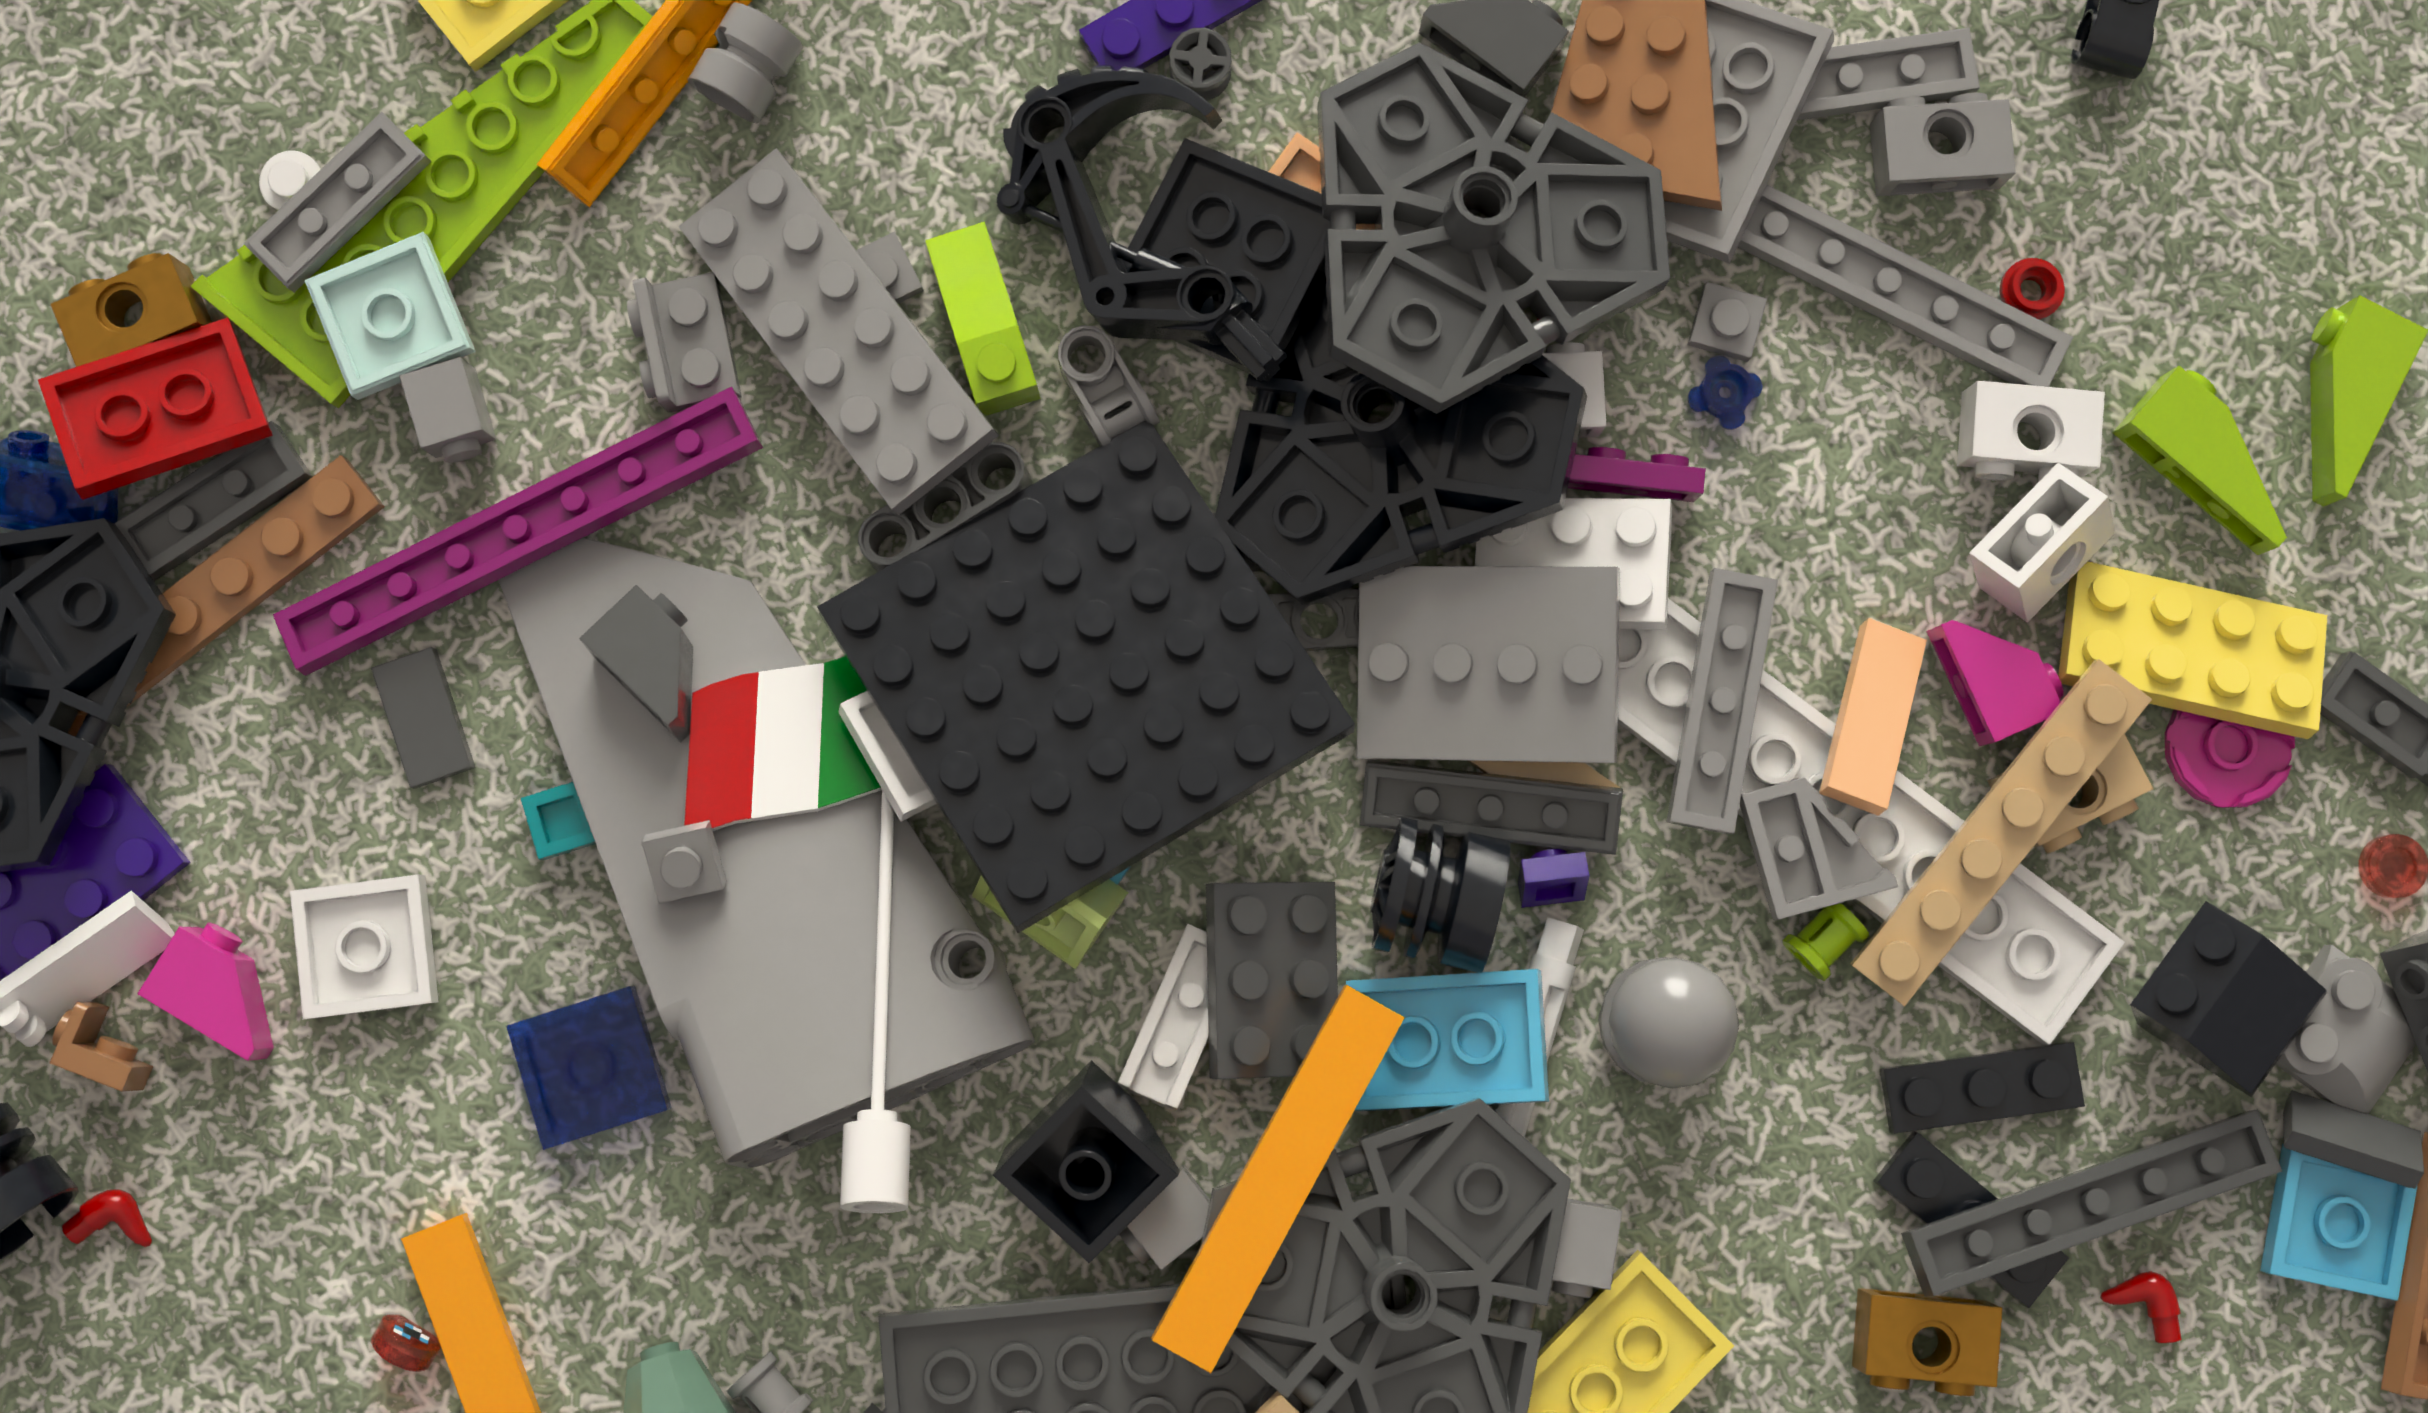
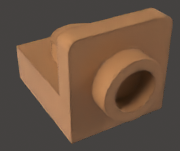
(108, 1061)

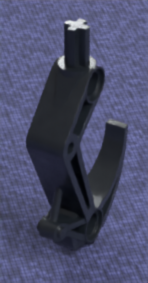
(1160, 295)

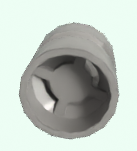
(744, 64)

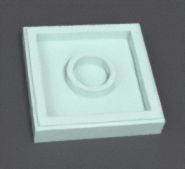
(389, 315)

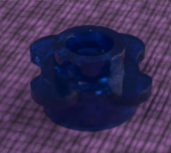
(1720, 374)

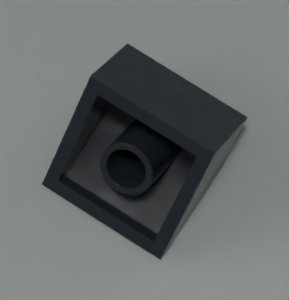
(2227, 999)
(1087, 1162)

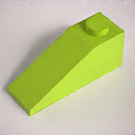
(982, 319)
(2353, 385)
(2200, 450)

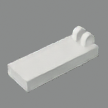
(81, 967)
(1173, 1028)

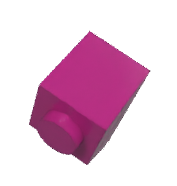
(1995, 681)
(212, 989)

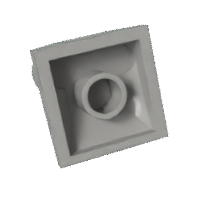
(2352, 1037)

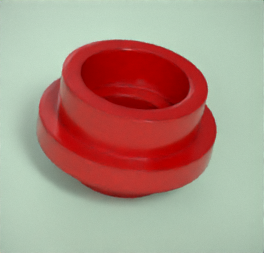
(2044, 275)

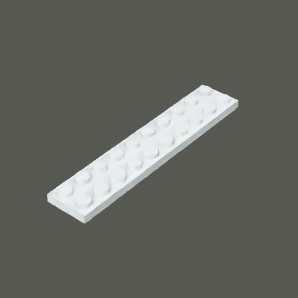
(2027, 948)

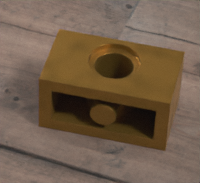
(96, 308)
(1965, 1349)

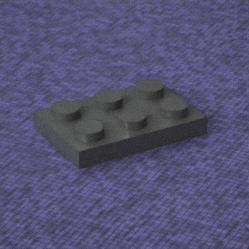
(1268, 974)

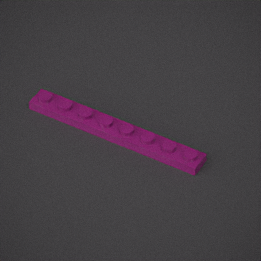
(517, 531)

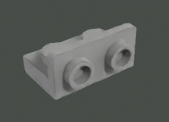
(683, 340)

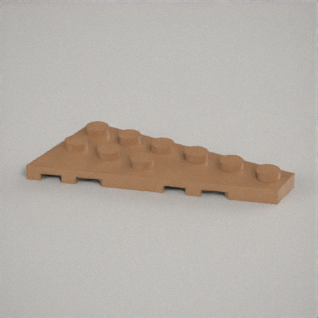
(1646, 86)

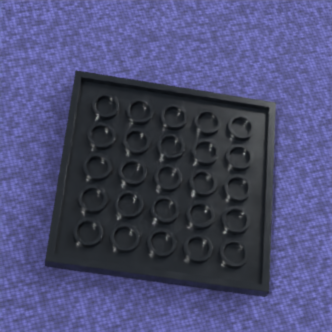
(1085, 673)

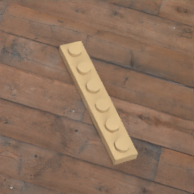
(2001, 831)

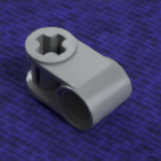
(1105, 390)

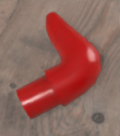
(101, 1210)
(2160, 1302)

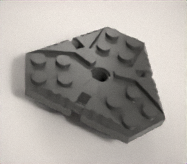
(1439, 292)
(1458, 1211)

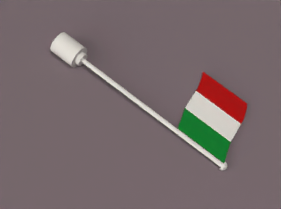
(780, 750)

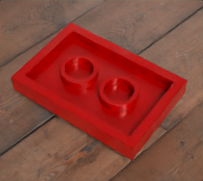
(154, 408)

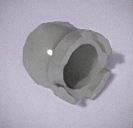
(1669, 1022)

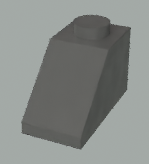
(1498, 38)
(648, 655)

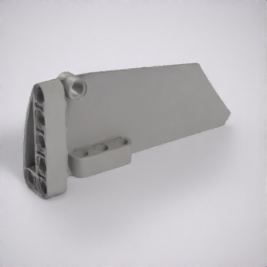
(781, 963)

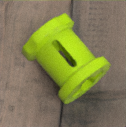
(1825, 939)

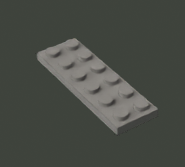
(838, 332)

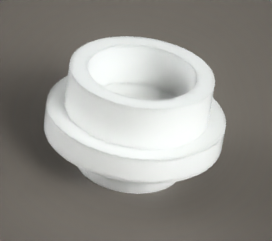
(285, 176)

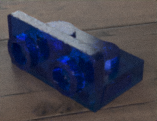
(39, 488)

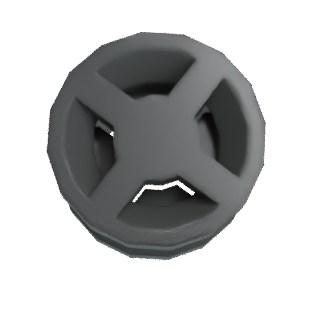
(1201, 50)

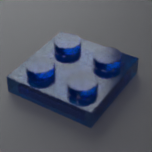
(589, 1067)

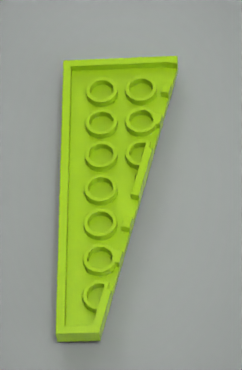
(479, 170)

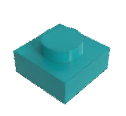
(557, 821)

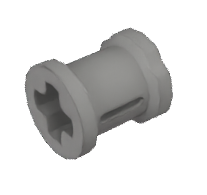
(768, 1390)

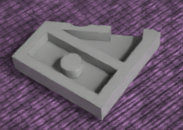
(1806, 851)

